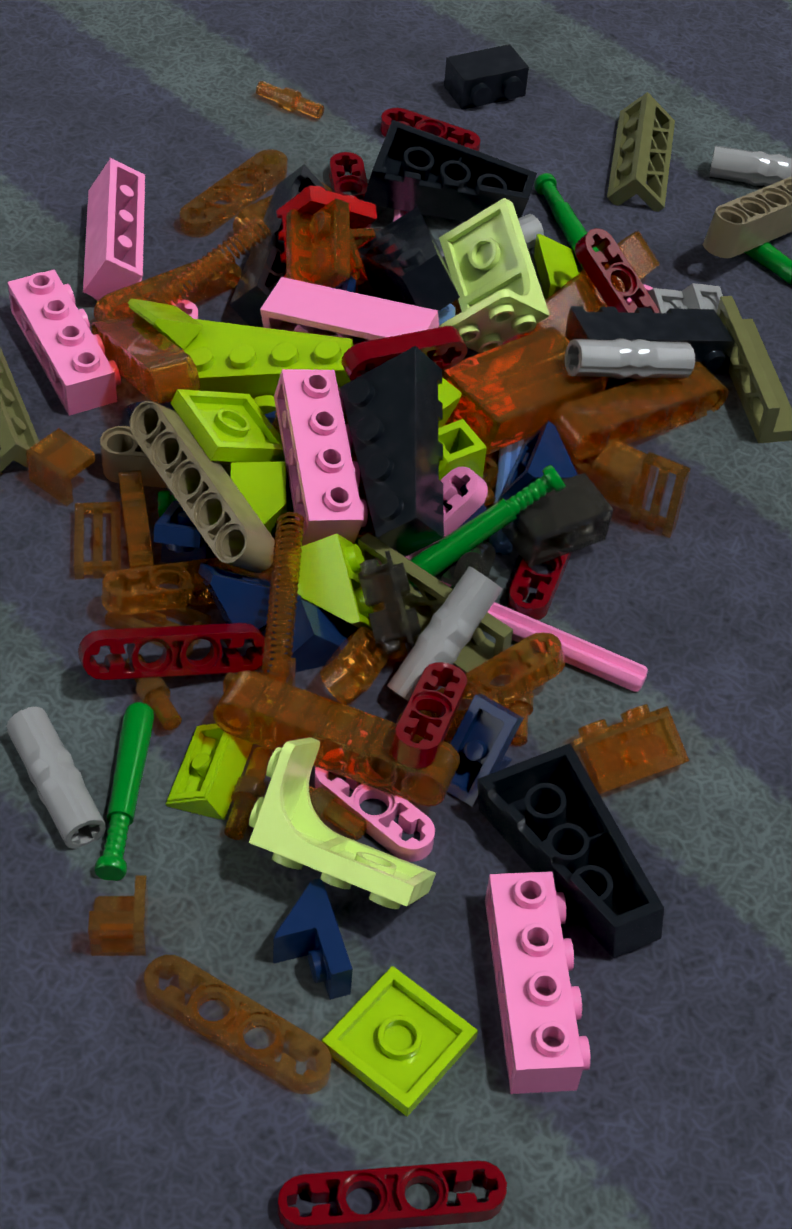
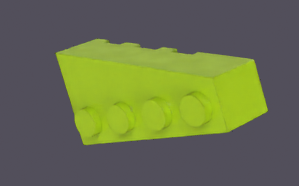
(252, 357)

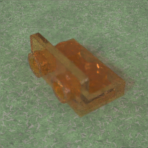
(319, 245)
(630, 749)

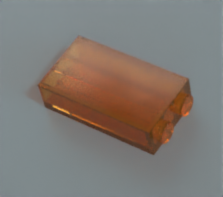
(517, 387)

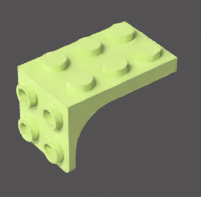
(493, 278)
(297, 837)

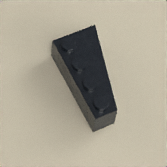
(442, 176)
(264, 262)
(408, 264)
(697, 327)
(397, 448)
(563, 827)

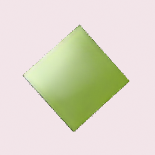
(228, 426)
(399, 1040)

